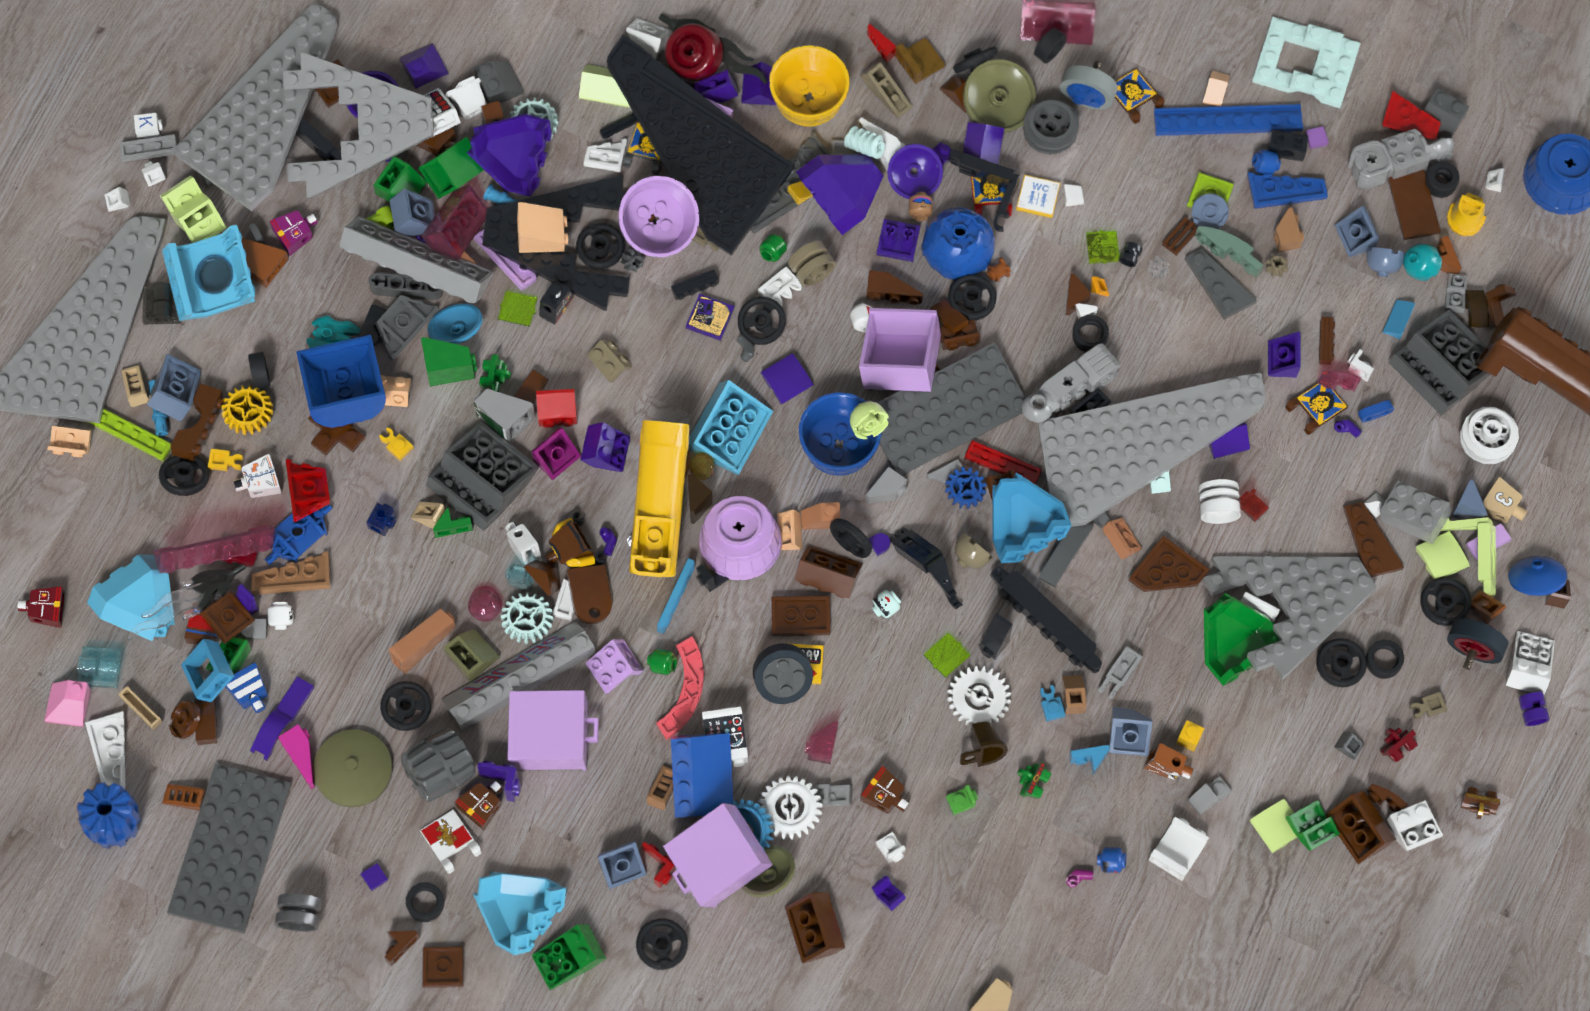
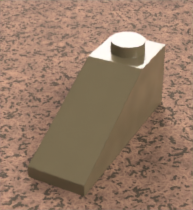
(885, 89)

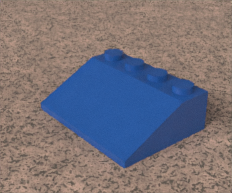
(701, 773)

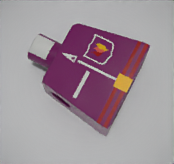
(293, 230)

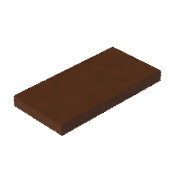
(1414, 206)

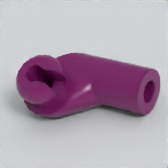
(1077, 875)

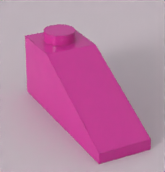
(299, 750)

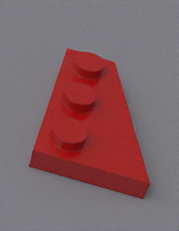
(1405, 116)

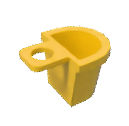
(1466, 215)

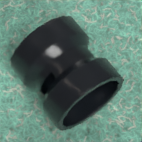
(1130, 254)

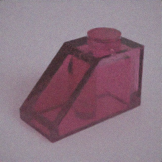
(822, 744)

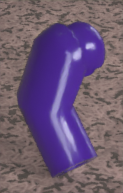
(1347, 426)
(610, 540)

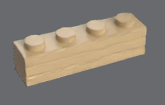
(140, 708)

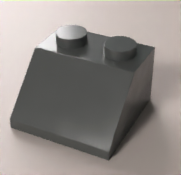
(498, 81)
(1447, 111)

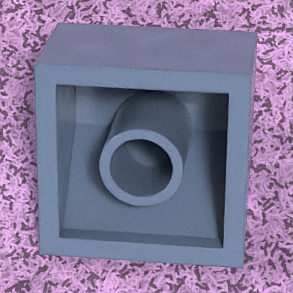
(411, 213)

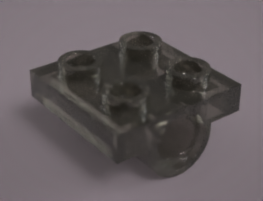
(159, 305)

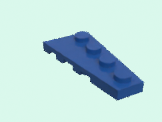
(1276, 191)

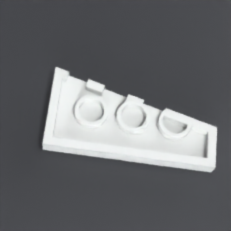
(108, 747)

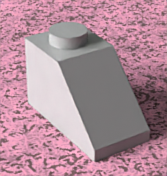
(887, 487)

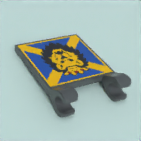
(642, 148)

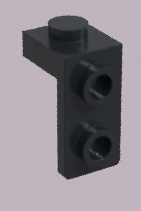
(709, 578)

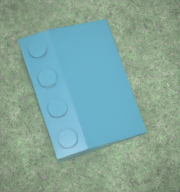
(729, 427)

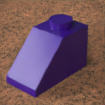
(717, 87)

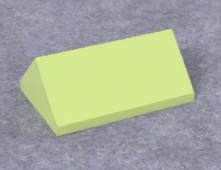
(600, 86)

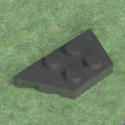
(402, 323)

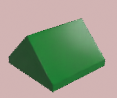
(236, 653)

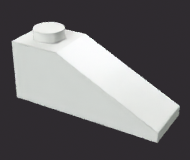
(891, 142)

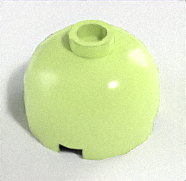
(868, 419)

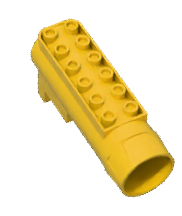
(659, 498)

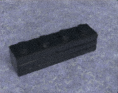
(695, 284)

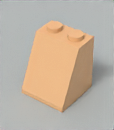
(541, 228)

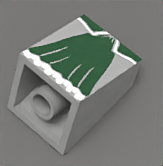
(503, 413)

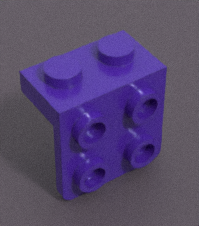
(505, 773)

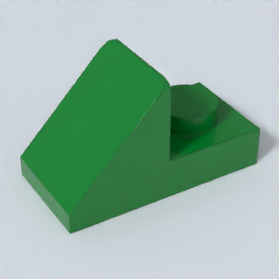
(446, 527)

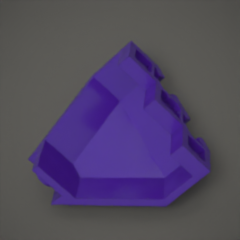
(512, 151)
(842, 186)

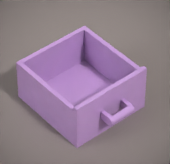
(900, 349)
(549, 730)
(717, 856)

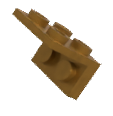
(919, 60)

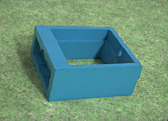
(222, 673)

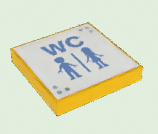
(1038, 196)

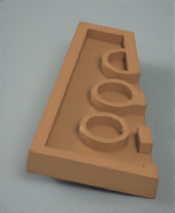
(300, 576)

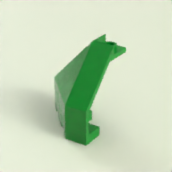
(1231, 633)

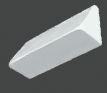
(1261, 606)

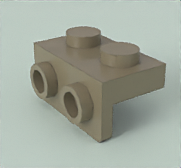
(609, 359)

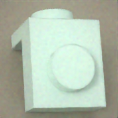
(1161, 484)

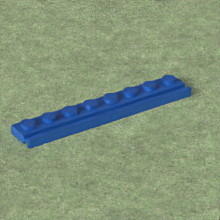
(1228, 120)

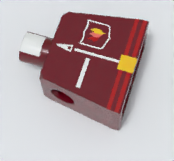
(44, 606)

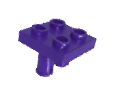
(898, 240)

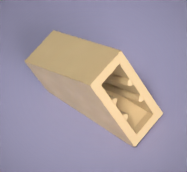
(995, 998)

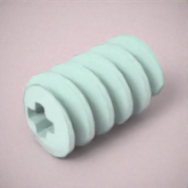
(865, 142)

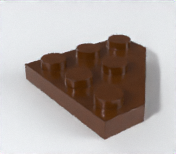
(1168, 568)

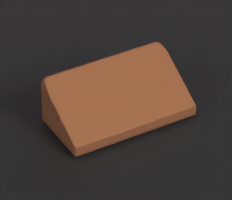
(1121, 538)

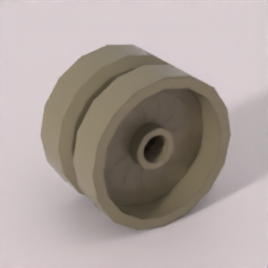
(811, 263)

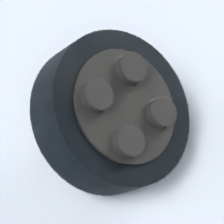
(782, 673)

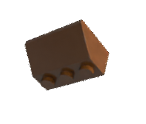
(828, 572)
(1361, 827)
(815, 927)

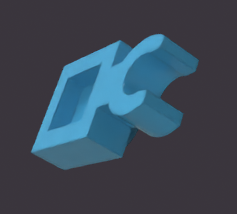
(1052, 706)

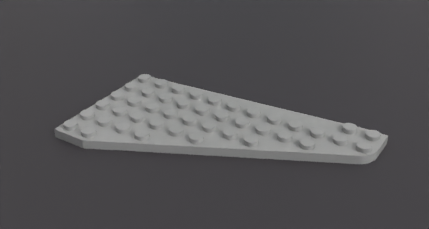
(254, 124)
(1117, 449)

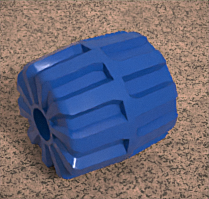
(108, 815)

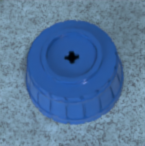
(1552, 182)
(830, 420)

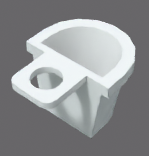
(467, 97)

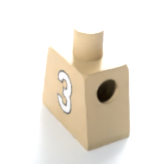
(1503, 502)

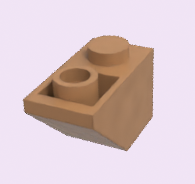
(1287, 233)
(1074, 694)

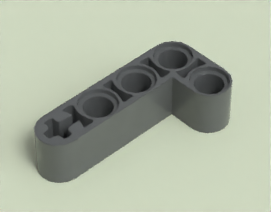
(405, 289)

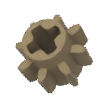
(1276, 260)

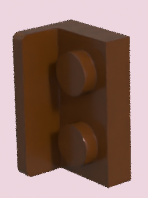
(966, 336)

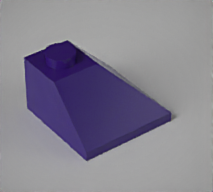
(423, 66)

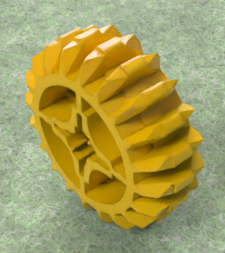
(232, 406)

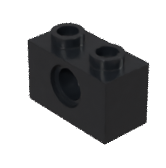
(1288, 145)

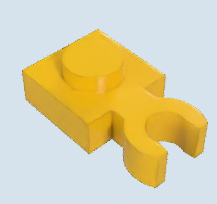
(396, 445)
(221, 460)

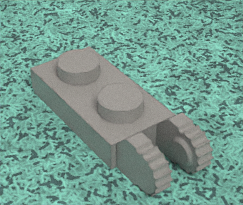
(1121, 671)

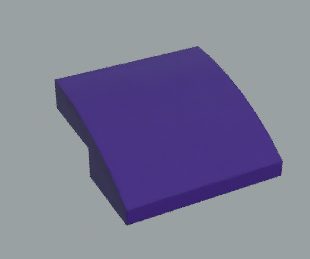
(786, 378)

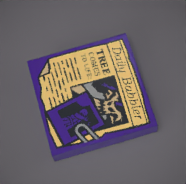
(710, 317)

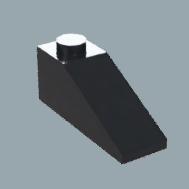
(996, 637)

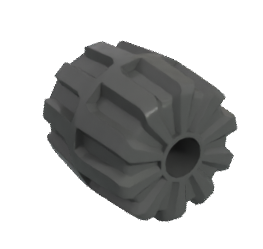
(438, 764)

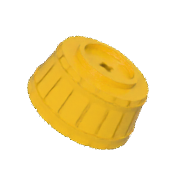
(804, 72)

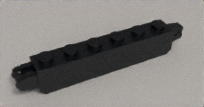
(1047, 618)

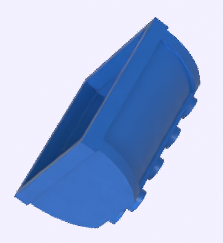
(342, 382)

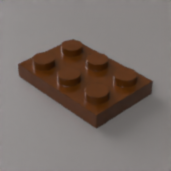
(800, 615)

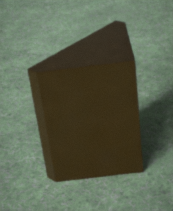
(699, 498)

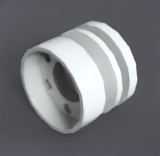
(1219, 501)

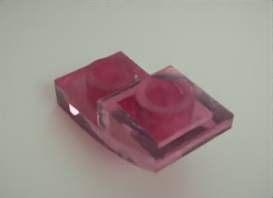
(1330, 379)

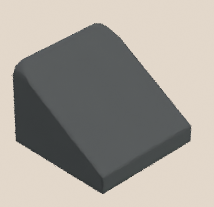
(1349, 744)

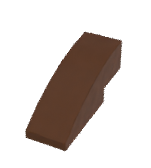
(207, 728)

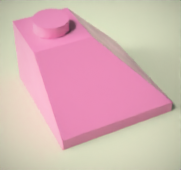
(68, 703)

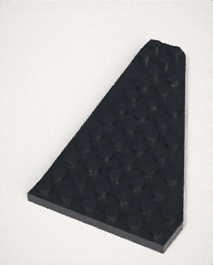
(700, 146)

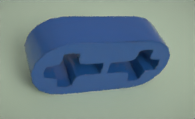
(1376, 411)

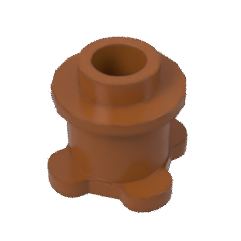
(998, 270)

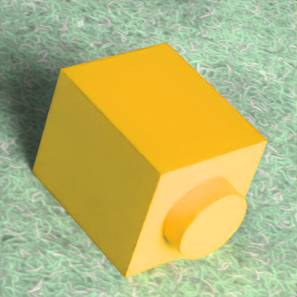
(1190, 735)

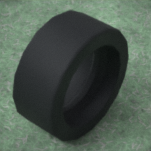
(1050, 45)
(1089, 320)
(259, 369)
(1391, 646)
(426, 917)

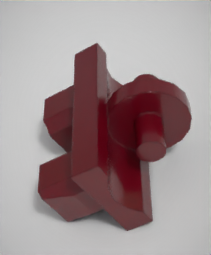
(1405, 739)

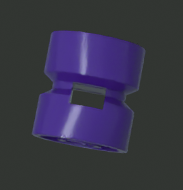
(1534, 709)

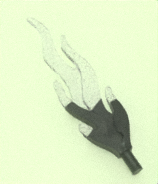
(184, 599)

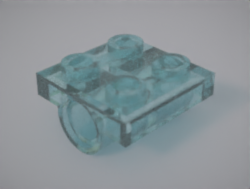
(100, 667)

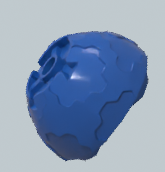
(954, 254)

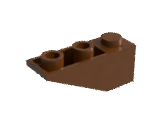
(888, 287)

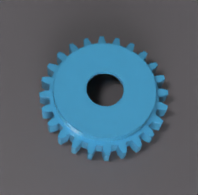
(757, 819)

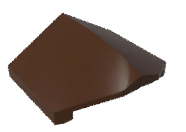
(545, 576)

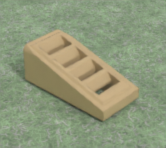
(138, 396)

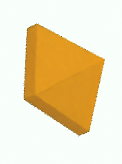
(1099, 286)

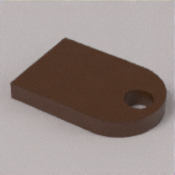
(590, 591)

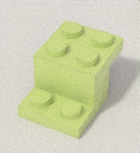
(193, 210)

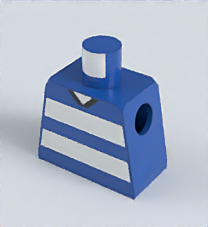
(248, 688)

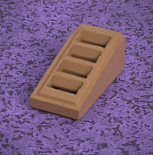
(657, 798)

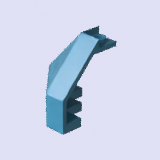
(1025, 518)

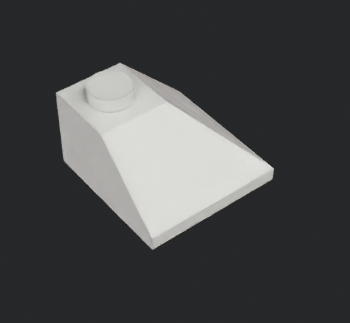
(648, 36)

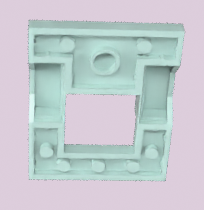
(1331, 69)

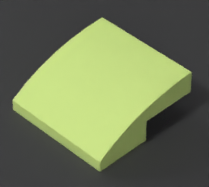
(1443, 556)
(1273, 826)

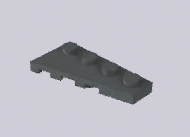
(1221, 288)

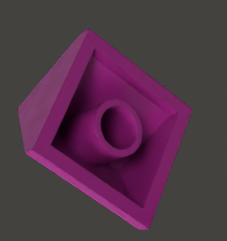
(555, 454)

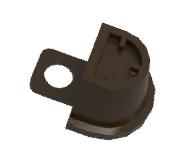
(986, 745)

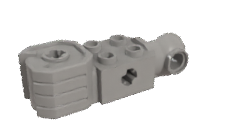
(1395, 157)
(1089, 372)

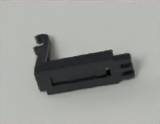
(317, 142)
(990, 173)
(927, 558)

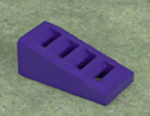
(247, 599)

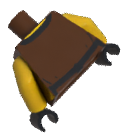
(571, 545)

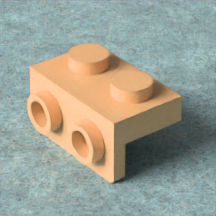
(396, 390)
(70, 440)

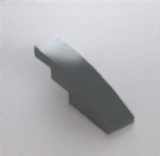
(1064, 554)

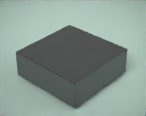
(257, 236)

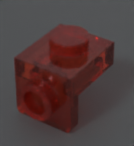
(1252, 505)

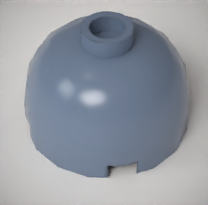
(1384, 260)

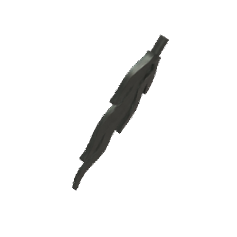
(728, 46)

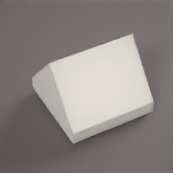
(1495, 180)

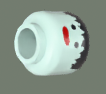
(886, 604)

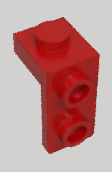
(665, 874)

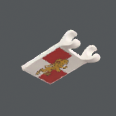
(448, 837)

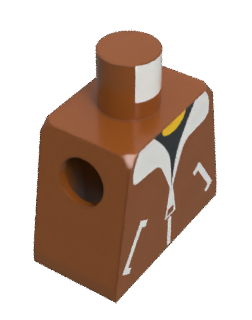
(1167, 763)

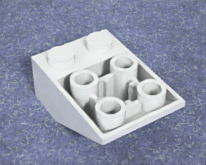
(1530, 663)

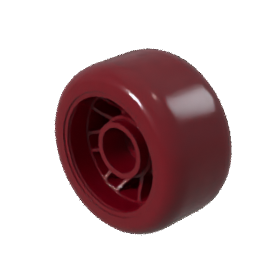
(705, 57)

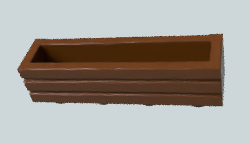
(1326, 340)

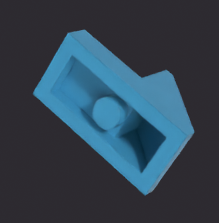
(1095, 755)

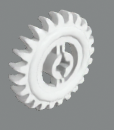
(961, 689)
(791, 787)

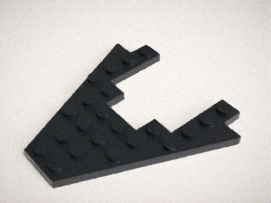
(502, 237)

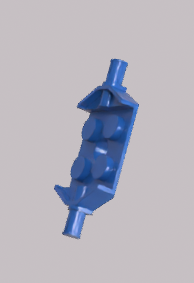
(290, 546)

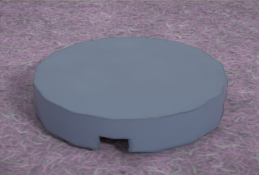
(1210, 211)

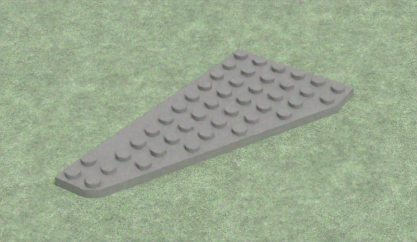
(76, 349)

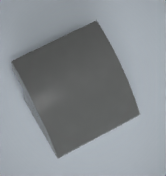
(1441, 362)
(481, 475)

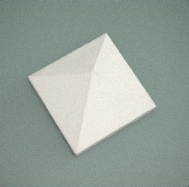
(1374, 504)

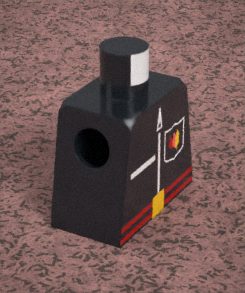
(557, 299)

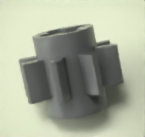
(632, 260)

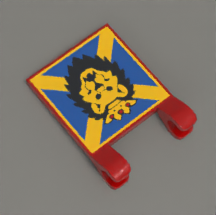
(986, 194)

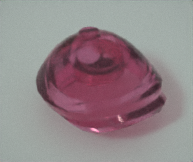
(484, 603)

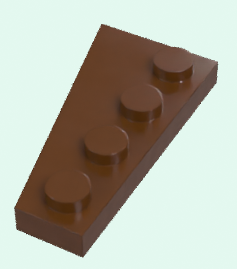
(1370, 542)

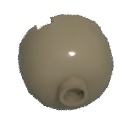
(971, 553)

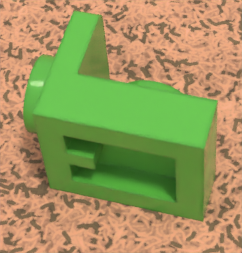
(962, 800)

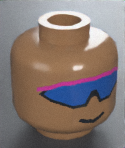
(920, 206)

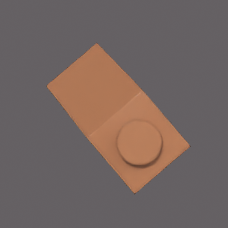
(820, 515)

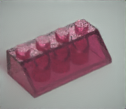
(1071, 18)
(456, 223)

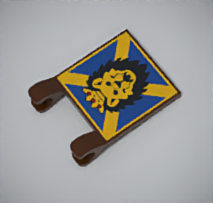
(1134, 92)
(1320, 405)

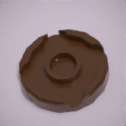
(184, 719)

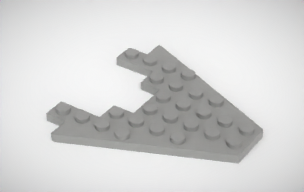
(1311, 591)

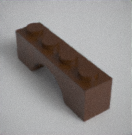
(188, 442)

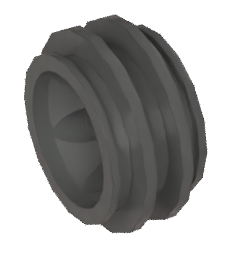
(1056, 140)

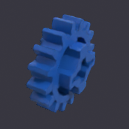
(971, 492)

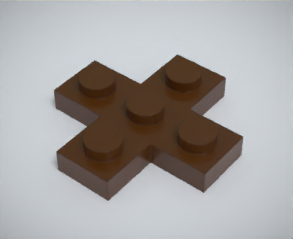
(329, 437)

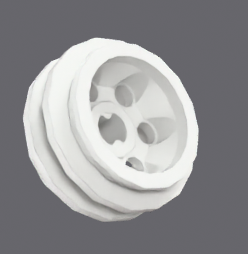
(1496, 421)

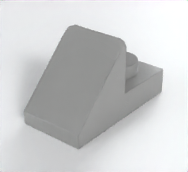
(1209, 795)

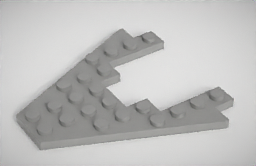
(387, 122)

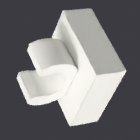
(153, 173)

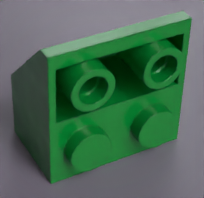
(396, 178)

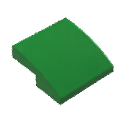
(1312, 825)

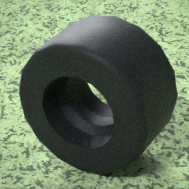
(1444, 169)

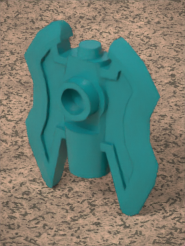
(331, 331)

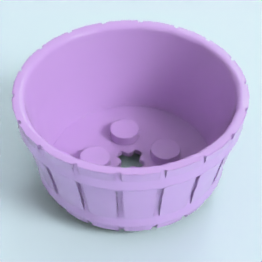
(672, 205)
(744, 552)

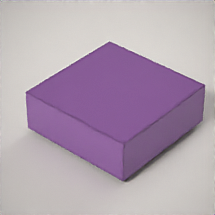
(1317, 137)

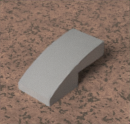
(834, 795)

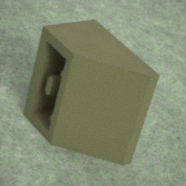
(470, 654)

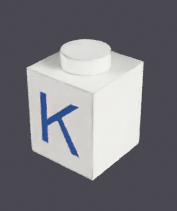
(147, 126)

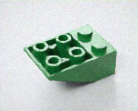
(569, 956)

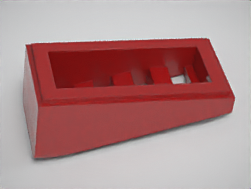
(882, 43)

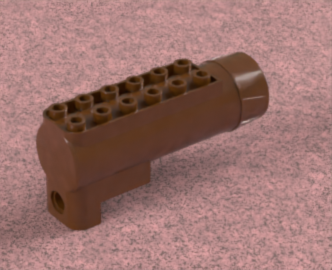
(1539, 355)

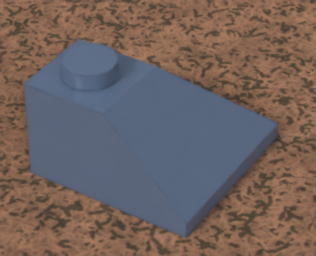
(1129, 732)

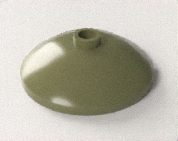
(775, 877)

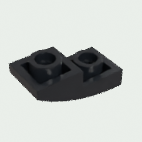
(369, 326)

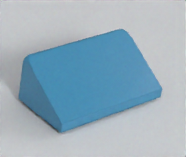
(1398, 318)

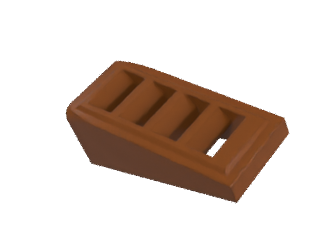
(184, 789)

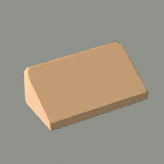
(790, 529)

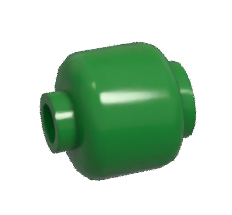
(772, 248)
(662, 661)

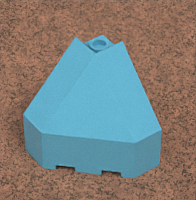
(131, 593)
(518, 908)

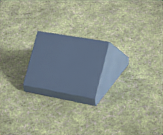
(1357, 232)
(1470, 504)
(621, 865)

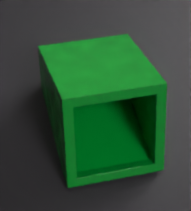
(450, 168)
(447, 362)

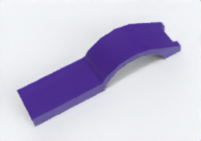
(281, 716)

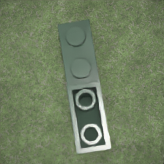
(1226, 244)

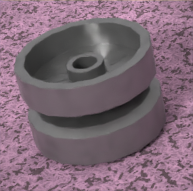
(298, 912)

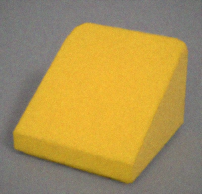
(799, 192)

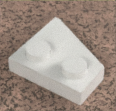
(606, 156)

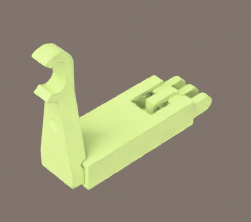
(1486, 548)

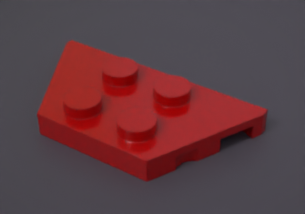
(307, 489)

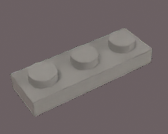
(147, 148)

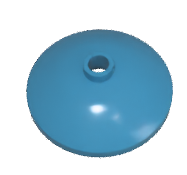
(455, 323)

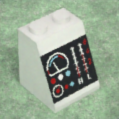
(728, 721)

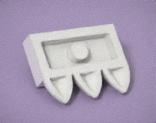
(780, 286)

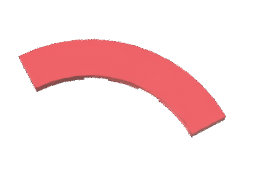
(691, 690)

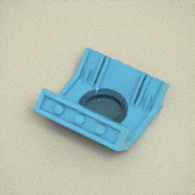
(209, 275)

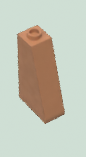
(421, 640)

